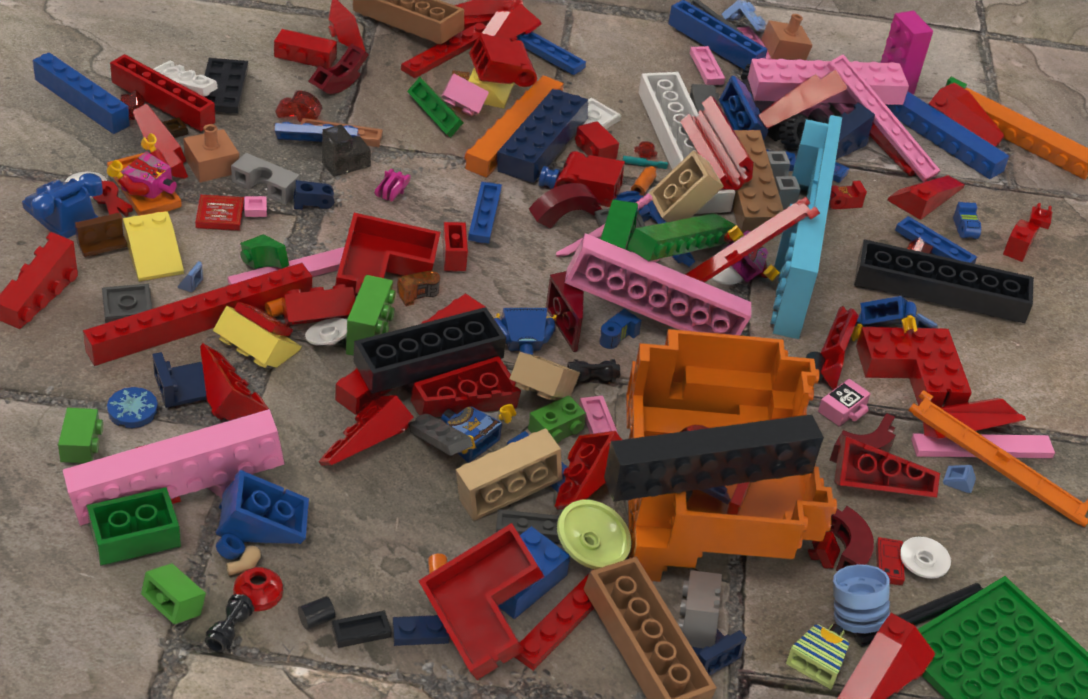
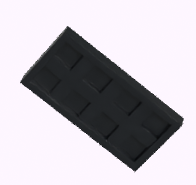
(230, 83)

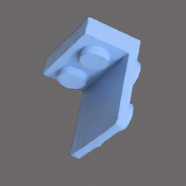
(742, 8)

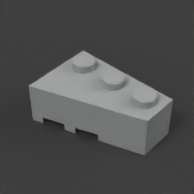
(700, 608)

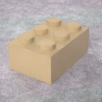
(686, 188)
(543, 376)

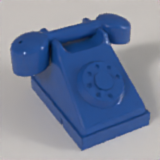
(62, 204)
(259, 514)

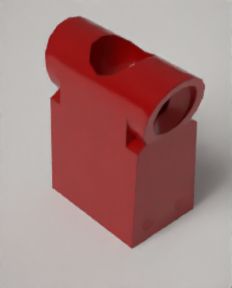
(502, 61)
(600, 174)

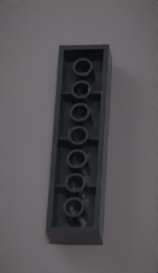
(944, 281)
(712, 457)

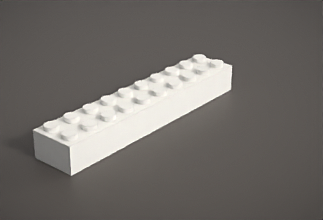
(666, 106)

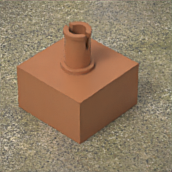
(787, 39)
(210, 153)

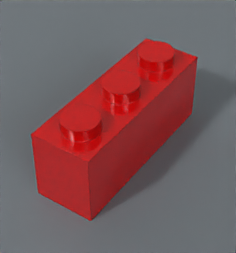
(305, 49)
(317, 304)

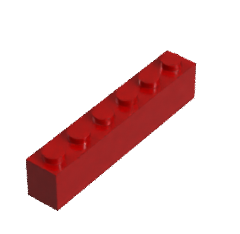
(163, 92)

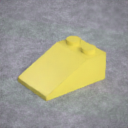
(152, 246)

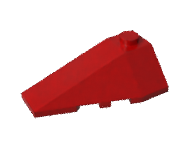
(511, 21)
(344, 25)
(964, 109)
(926, 196)
(227, 390)
(375, 422)
(586, 467)
(890, 661)

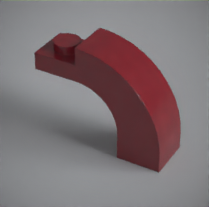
(562, 200)
(854, 535)

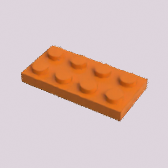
(144, 205)

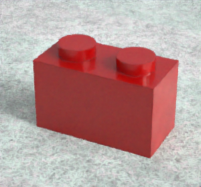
(596, 141)
(455, 246)

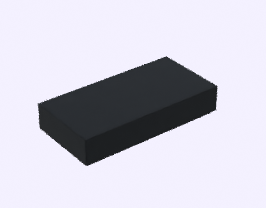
(361, 629)

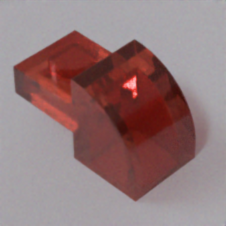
(301, 104)

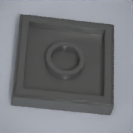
(125, 301)

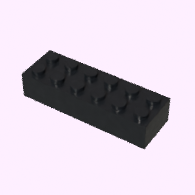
(428, 349)

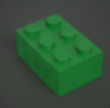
(133, 526)

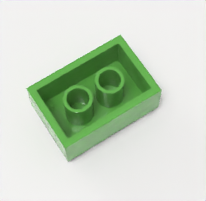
(370, 311)

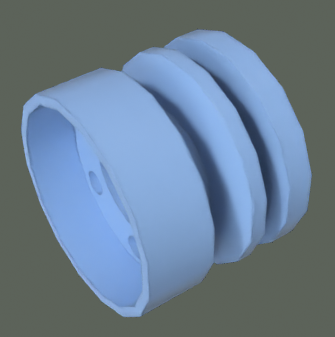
(861, 598)

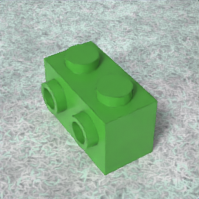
(559, 418)
(80, 435)
(173, 593)

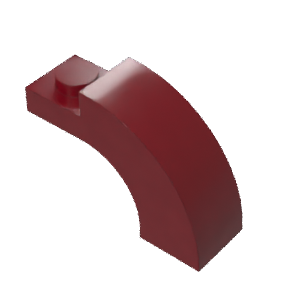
(342, 74)
(881, 438)

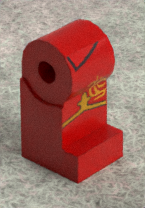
(847, 196)

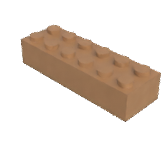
(425, 18)
(758, 198)
(647, 633)

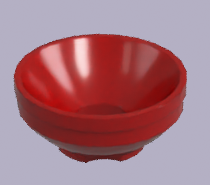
(263, 595)

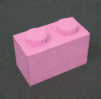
(464, 95)

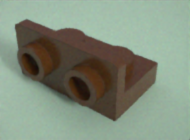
(100, 234)

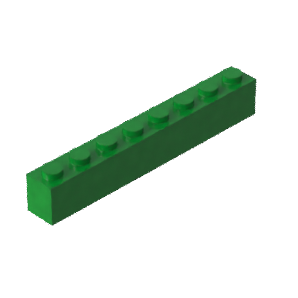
(679, 236)

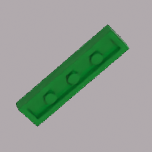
(435, 107)

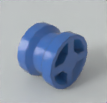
(548, 177)

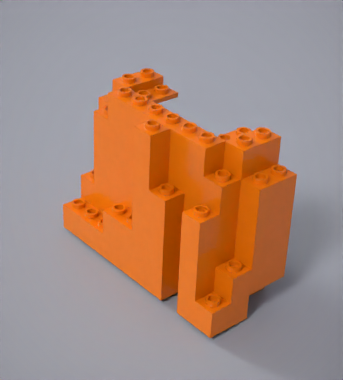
(718, 384)

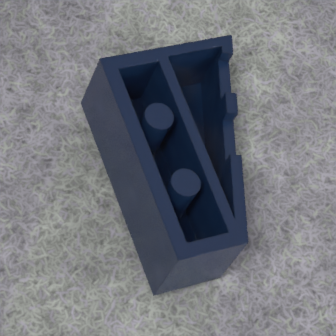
(854, 130)

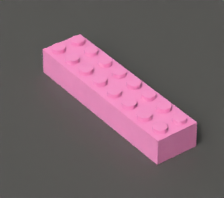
(775, 78)
(655, 289)
(178, 463)

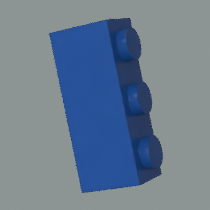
(740, 107)

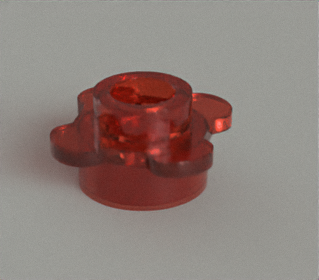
(646, 150)

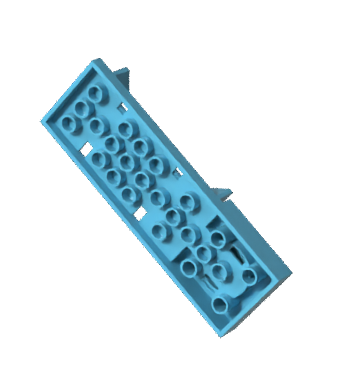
(802, 243)

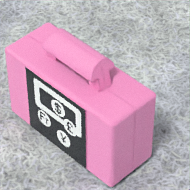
(845, 402)

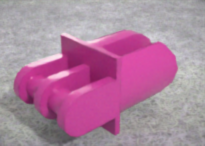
(392, 185)

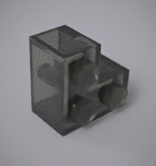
(342, 152)

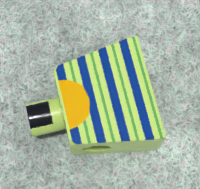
(820, 654)

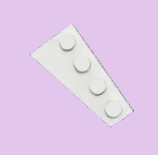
(198, 84)

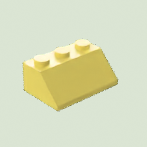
(498, 92)
(254, 340)

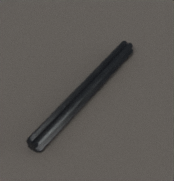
(927, 610)

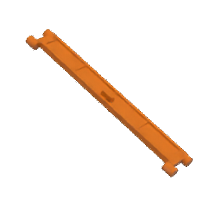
(1000, 460)

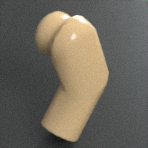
(248, 560)

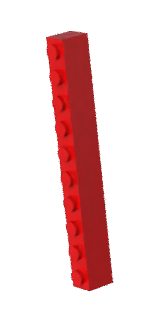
(188, 315)

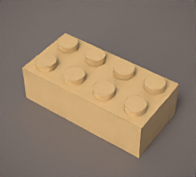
(509, 474)

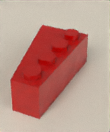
(39, 281)
(479, 386)
(876, 469)

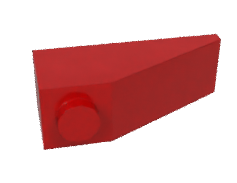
(1020, 240)

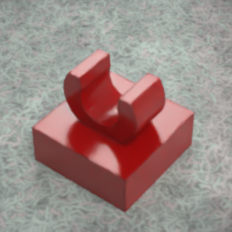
(1041, 216)
(826, 550)

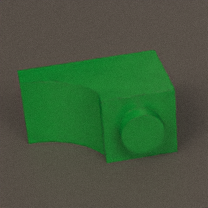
(264, 252)

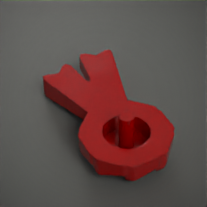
(113, 202)

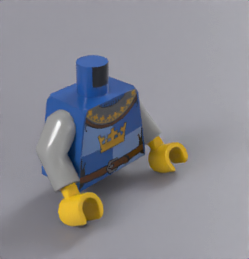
(481, 426)

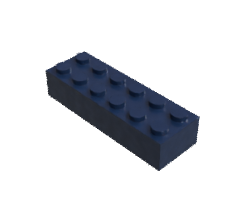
(542, 135)

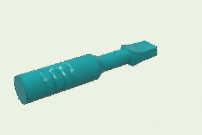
(644, 162)

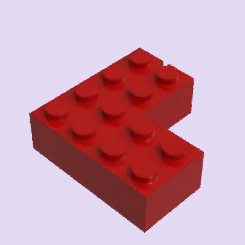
(383, 247)
(922, 356)
(469, 593)

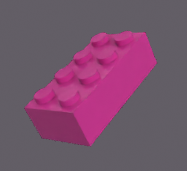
(908, 45)

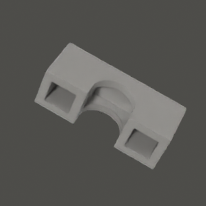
(252, 171)
(787, 185)

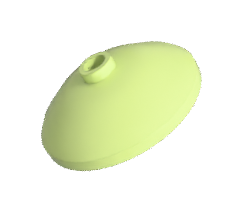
(593, 534)

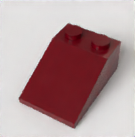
(567, 304)

